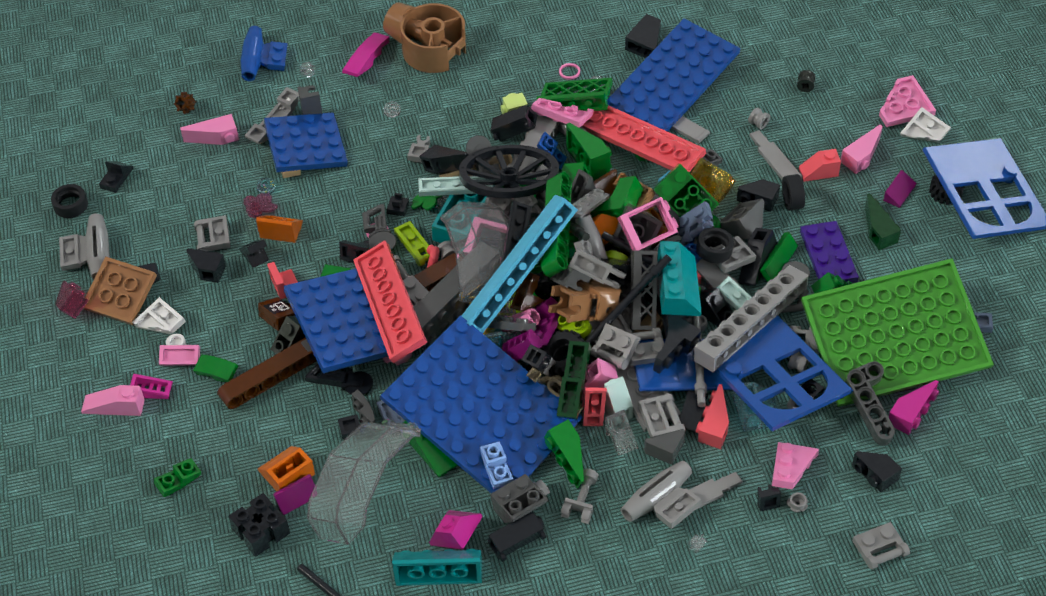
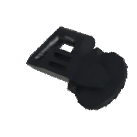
(347, 380)

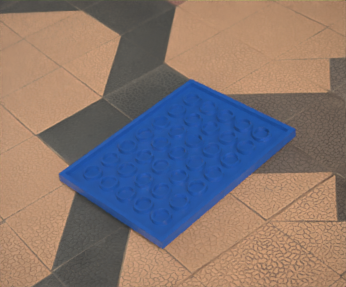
(475, 395)

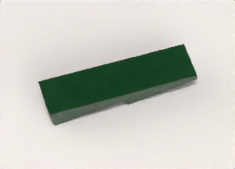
(573, 379)

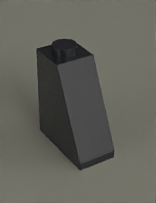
(644, 36)

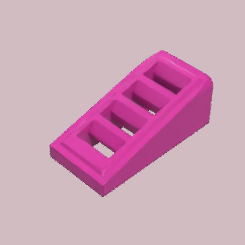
(141, 380)

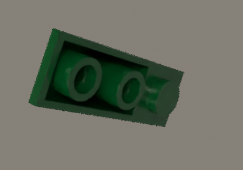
(881, 227)

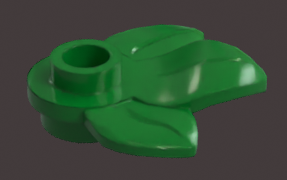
(426, 202)

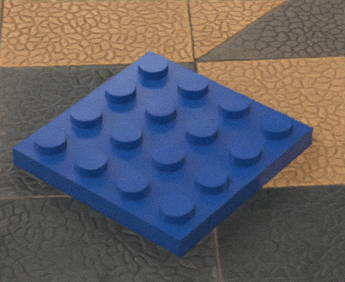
(305, 142)

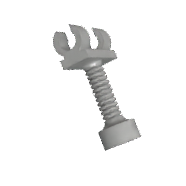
(590, 478)

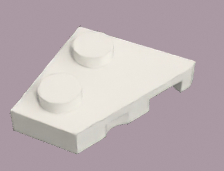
(925, 127)
(159, 318)

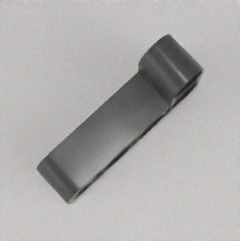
(865, 388)

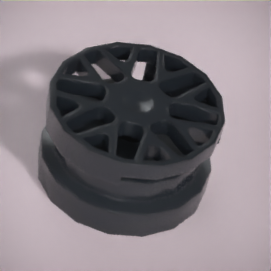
(545, 286)

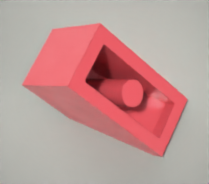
(821, 166)

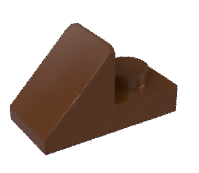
(524, 295)

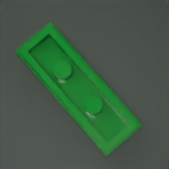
(779, 256)

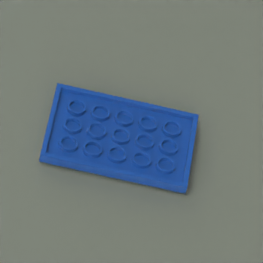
(336, 320)

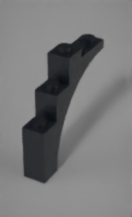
(679, 334)

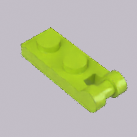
(413, 242)

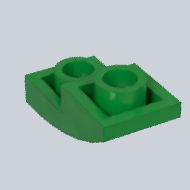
(217, 368)
(182, 475)

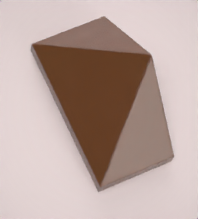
(606, 182)

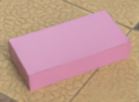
(179, 355)

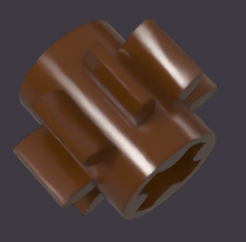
(185, 102)

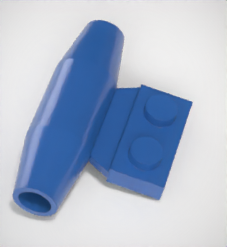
(256, 53)

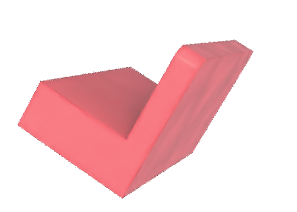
(281, 279)

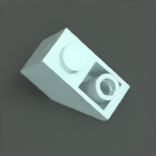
(618, 397)

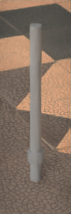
(700, 385)

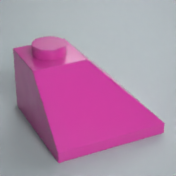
(455, 529)

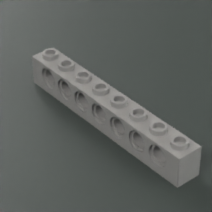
(750, 318)

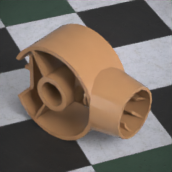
(433, 25)

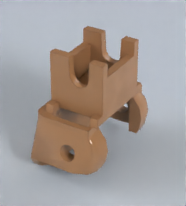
(577, 304)

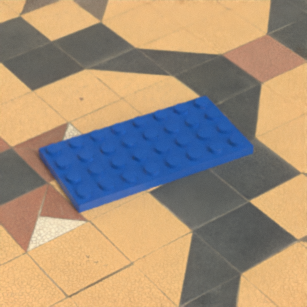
(674, 75)

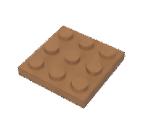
(119, 290)

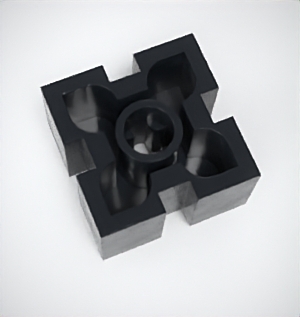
(259, 524)

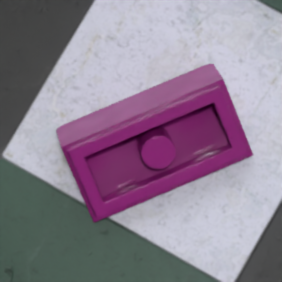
(899, 189)
(294, 495)

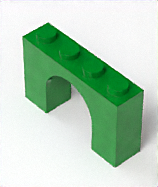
(626, 191)

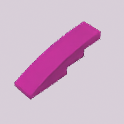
(365, 54)

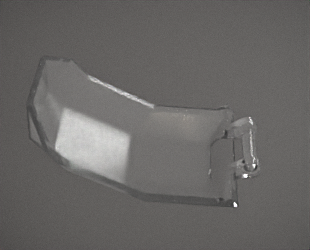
(478, 241)
(351, 475)

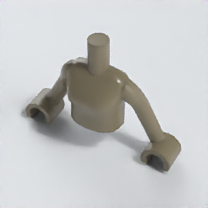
(553, 383)

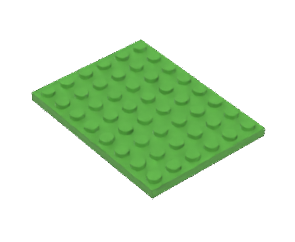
(906, 321)

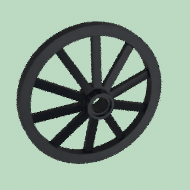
(508, 178)

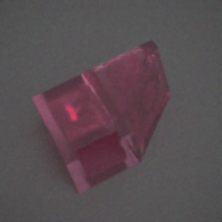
(71, 299)

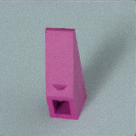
(909, 408)

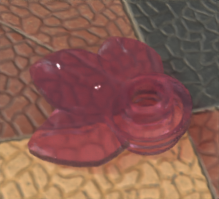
(259, 204)

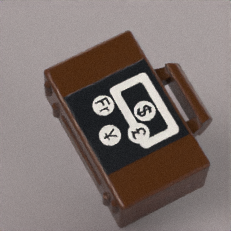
(274, 312)

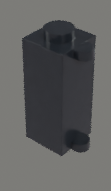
(513, 123)
(516, 535)

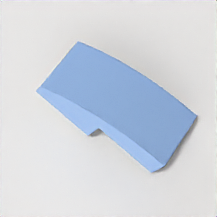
(496, 465)

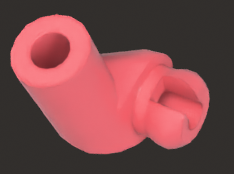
(434, 253)

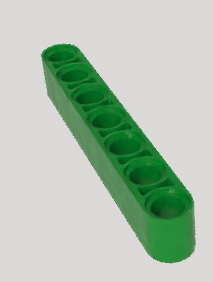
(556, 257)

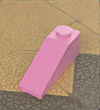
(213, 131)
(859, 153)
(598, 374)
(115, 401)

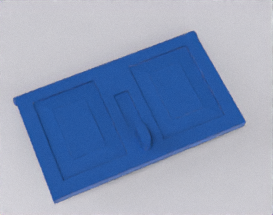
(678, 377)

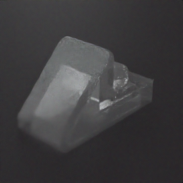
(621, 433)

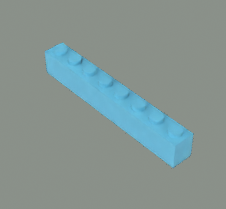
(519, 263)

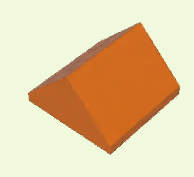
(278, 228)

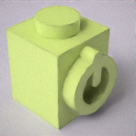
(513, 101)

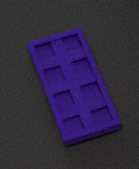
(828, 251)

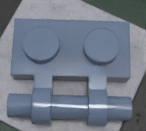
(695, 222)

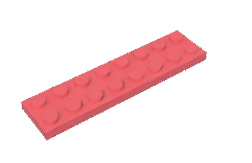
(644, 139)
(389, 302)

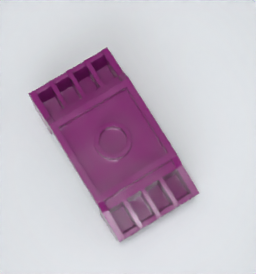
(539, 338)

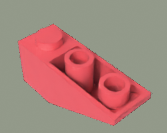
(716, 422)

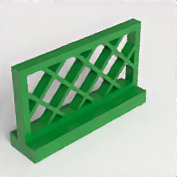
(583, 98)

